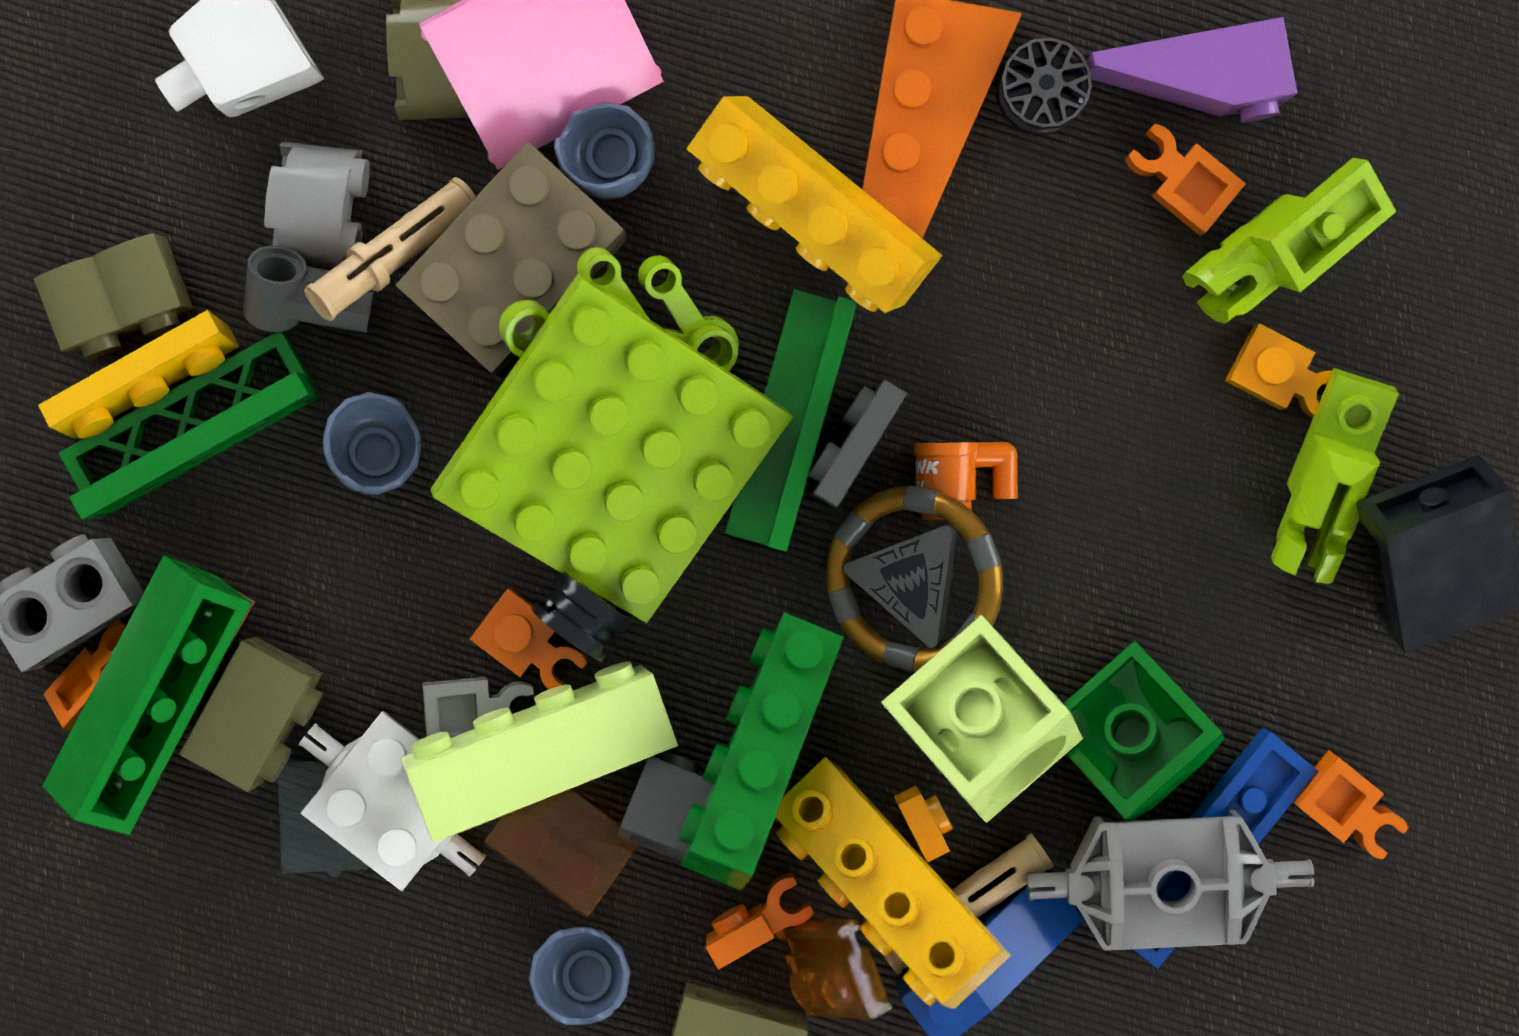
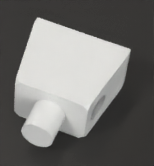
(237, 56)

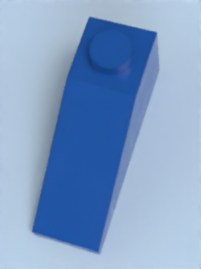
(1028, 933)

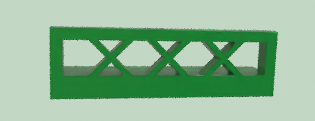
(803, 385)
(191, 446)

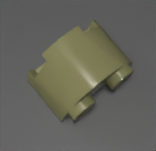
(420, 79)

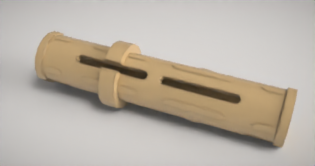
(336, 289)
(1024, 858)

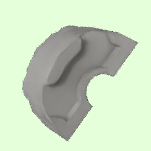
(313, 201)

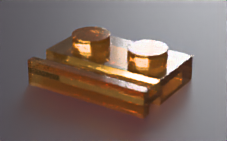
(563, 848)
(832, 972)

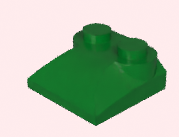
(1138, 733)

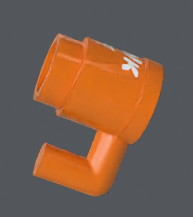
(954, 465)

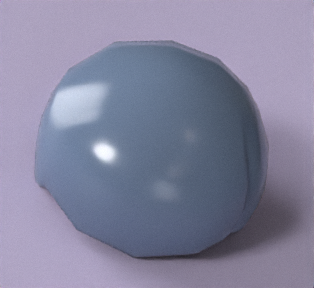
(606, 150)
(372, 443)
(579, 976)

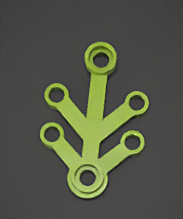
(692, 325)

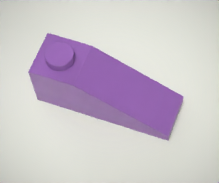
(1210, 71)

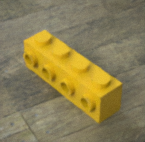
(813, 203)
(889, 885)

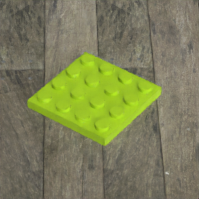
(611, 450)

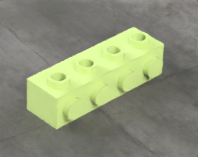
(538, 750)

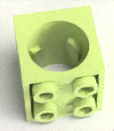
(984, 718)

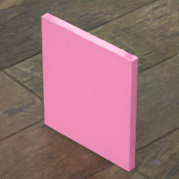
(537, 62)

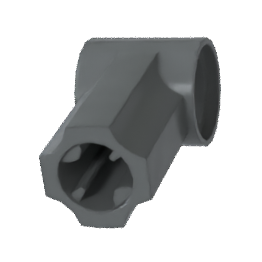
(277, 296)

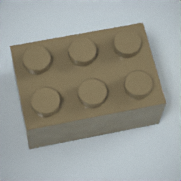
(505, 248)

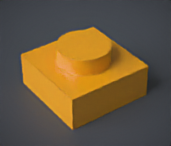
(925, 821)

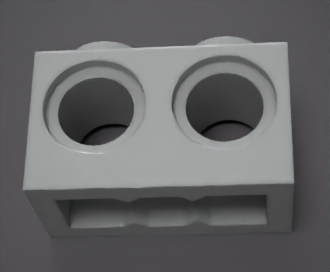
(70, 613)

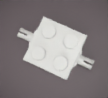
(372, 806)

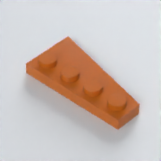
(928, 98)

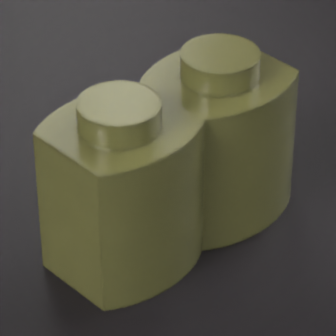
(113, 295)

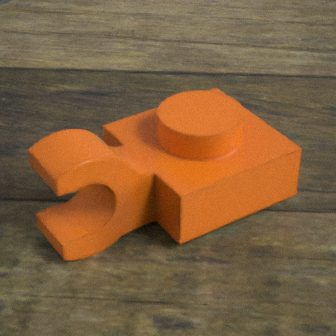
(742, 930)

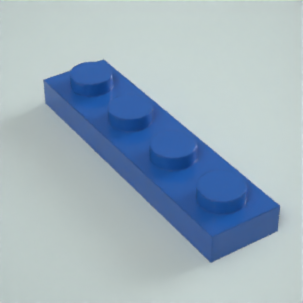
(1260, 789)

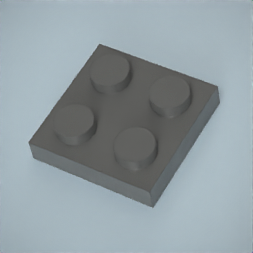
(868, 420)

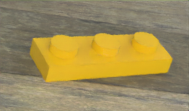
(140, 377)

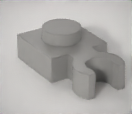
(456, 703)

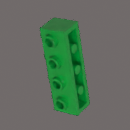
(145, 696)
(757, 764)

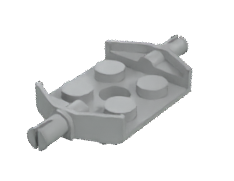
(1122, 862)

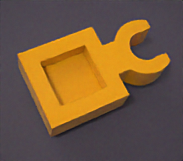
(1277, 370)

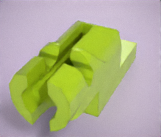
(1291, 242)
(1333, 473)

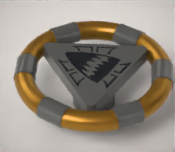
(910, 576)

